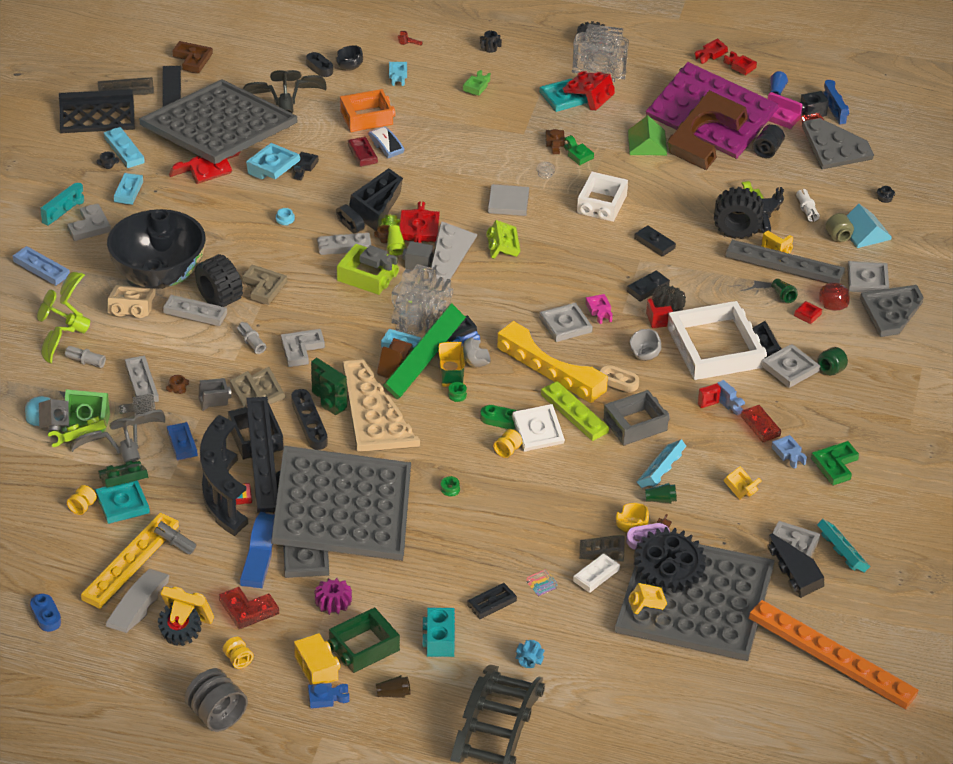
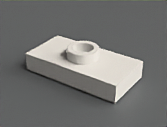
(596, 573)

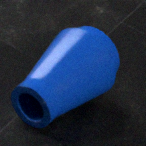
(778, 82)

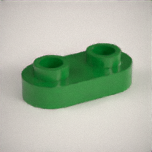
(497, 416)

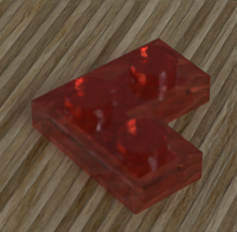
(247, 612)

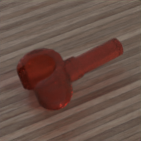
(404, 39)

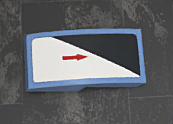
(386, 141)

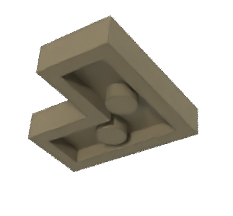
(266, 281)

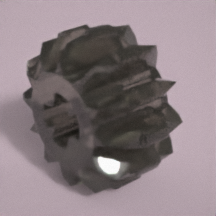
(669, 296)

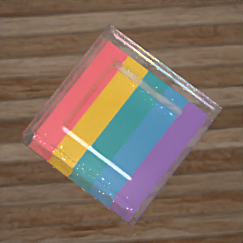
(542, 582)

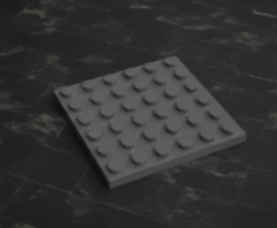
(218, 121)
(342, 503)
(711, 613)

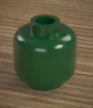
(832, 361)

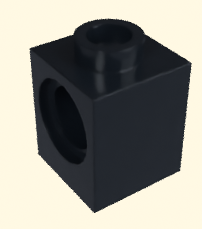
(814, 103)

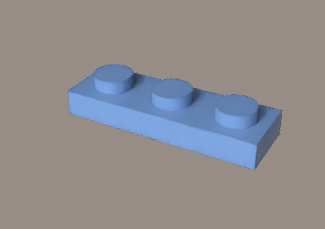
(41, 265)

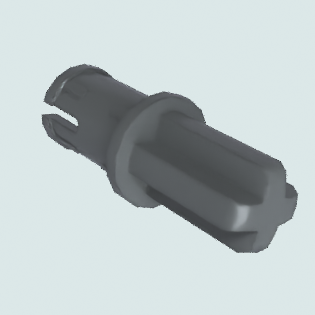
(175, 538)

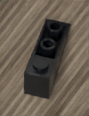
(801, 569)

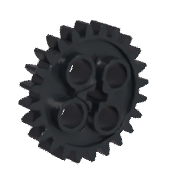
(669, 559)

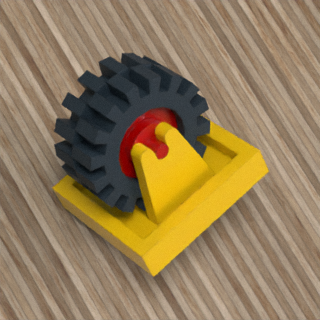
(183, 615)

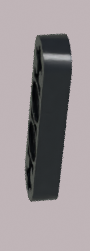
(312, 418)

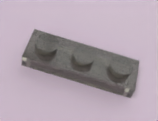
(140, 86)

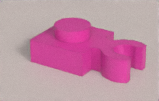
(599, 306)

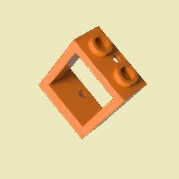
(364, 101)

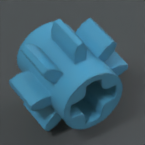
(530, 654)

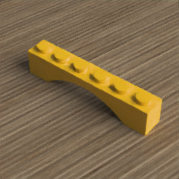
(581, 380)

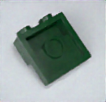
(329, 386)

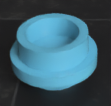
(285, 216)

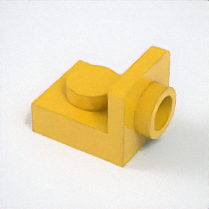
(776, 243)
(647, 596)

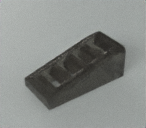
(611, 546)

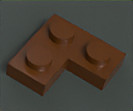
(194, 55)

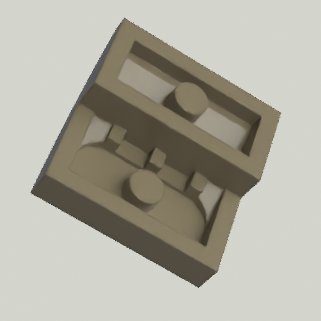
(258, 385)

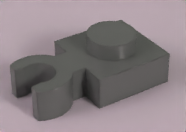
(375, 257)

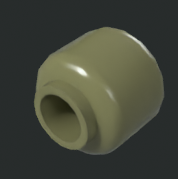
(839, 227)

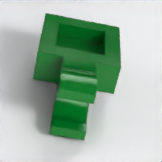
(578, 153)

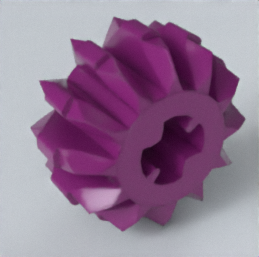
(333, 596)

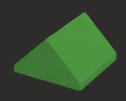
(647, 138)
(86, 405)

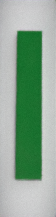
(424, 351)

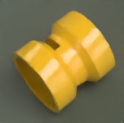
(507, 443)
(83, 497)
(241, 655)

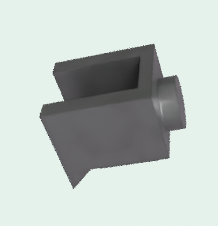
(213, 393)

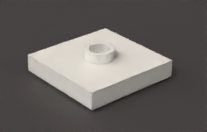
(538, 427)

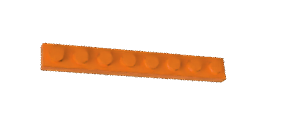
(834, 654)

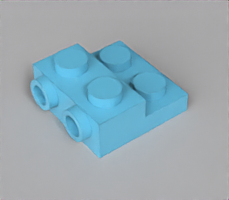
(271, 162)

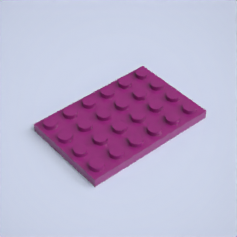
(684, 95)

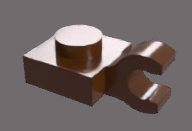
(555, 139)

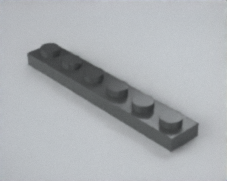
(785, 262)

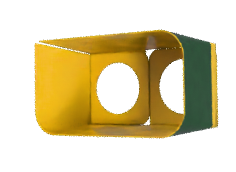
(451, 353)

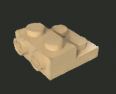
(130, 301)

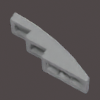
(137, 600)

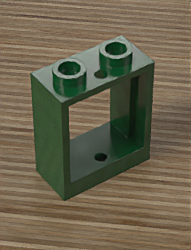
(368, 620)

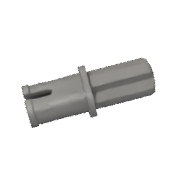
(251, 337)
(85, 356)

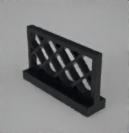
(96, 100)

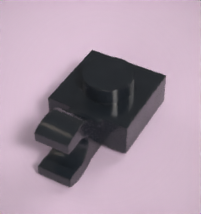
(306, 163)

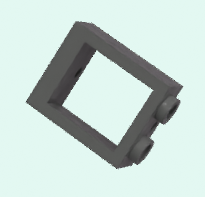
(616, 411)

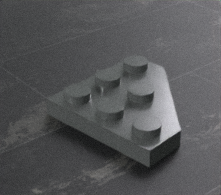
(835, 145)
(892, 308)

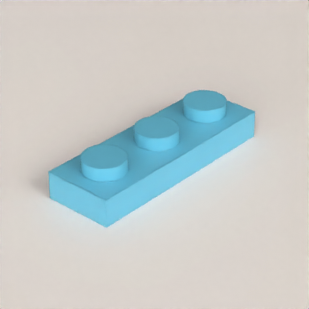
(124, 147)
(661, 464)

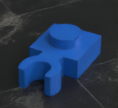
(324, 695)

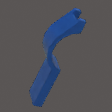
(259, 552)

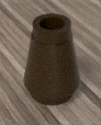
(395, 687)

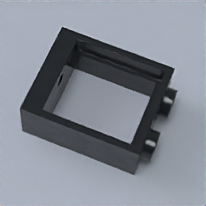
(239, 416)

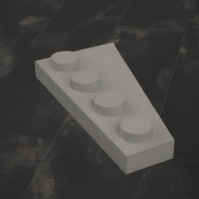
(450, 248)

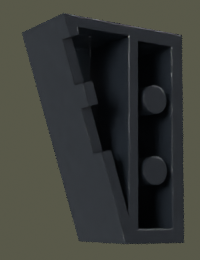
(377, 198)

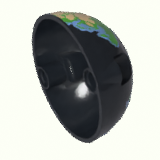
(153, 259)

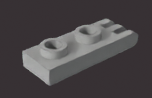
(342, 243)

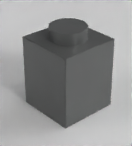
(417, 254)

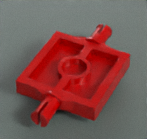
(419, 224)

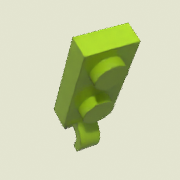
(74, 431)

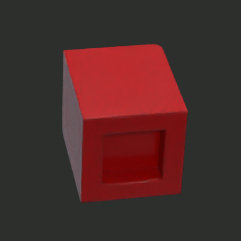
(657, 316)

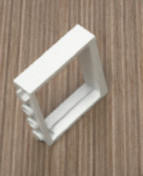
(717, 365)

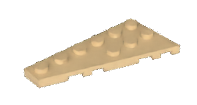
(373, 413)

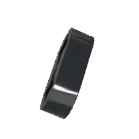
(319, 64)
(350, 218)

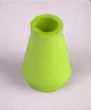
(395, 241)

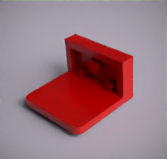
(596, 86)

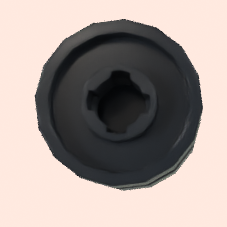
(768, 141)

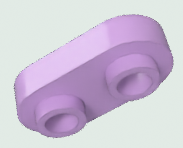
(639, 531)

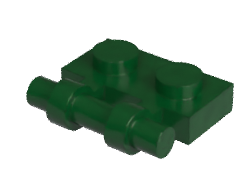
(123, 473)

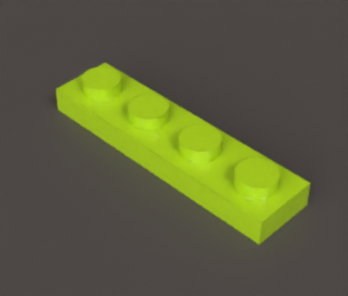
(575, 411)

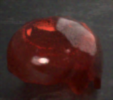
(834, 296)

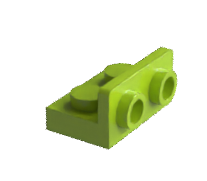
(503, 238)

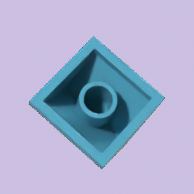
(866, 228)

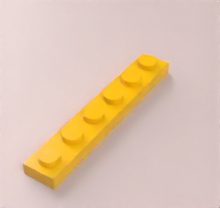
(126, 563)

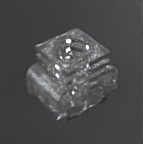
(602, 51)
(419, 299)

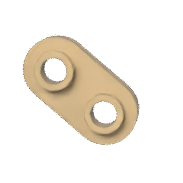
(621, 378)

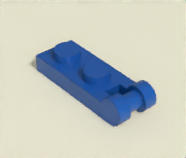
(836, 103)

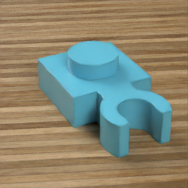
(397, 72)

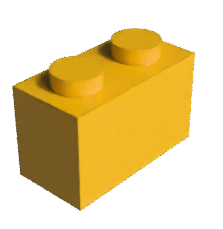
(316, 659)

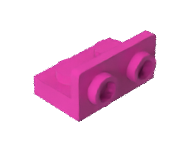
(788, 112)

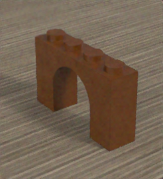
(710, 109)

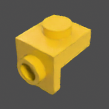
(741, 483)

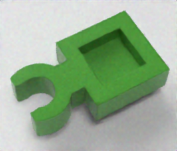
(477, 84)

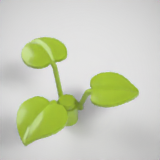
(74, 321)

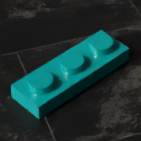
(843, 546)

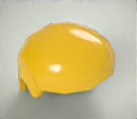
(632, 516)

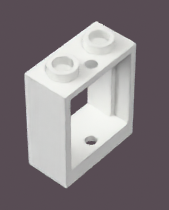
(604, 185)

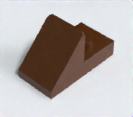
(393, 356)

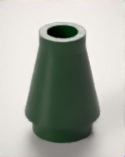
(785, 291)
(663, 494)

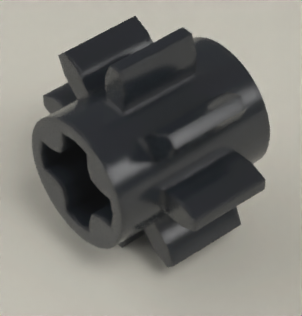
(490, 41)

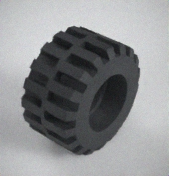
(738, 224)
(218, 281)

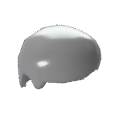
(645, 344)
(474, 354)

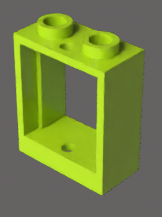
(350, 275)

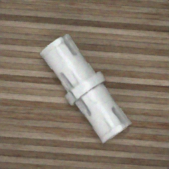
(807, 205)

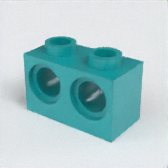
(440, 632)

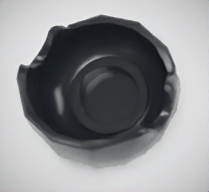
(349, 57)

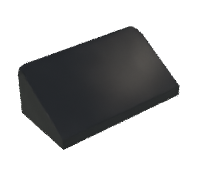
(767, 338)

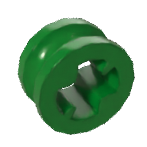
(457, 391)
(450, 480)

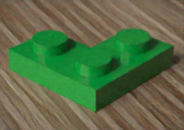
(833, 459)

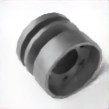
(216, 699)

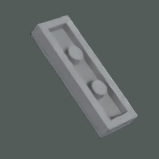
(195, 310)
(141, 377)

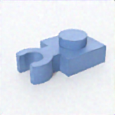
(729, 398)
(789, 449)

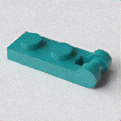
(62, 203)

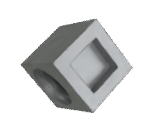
(53, 414)

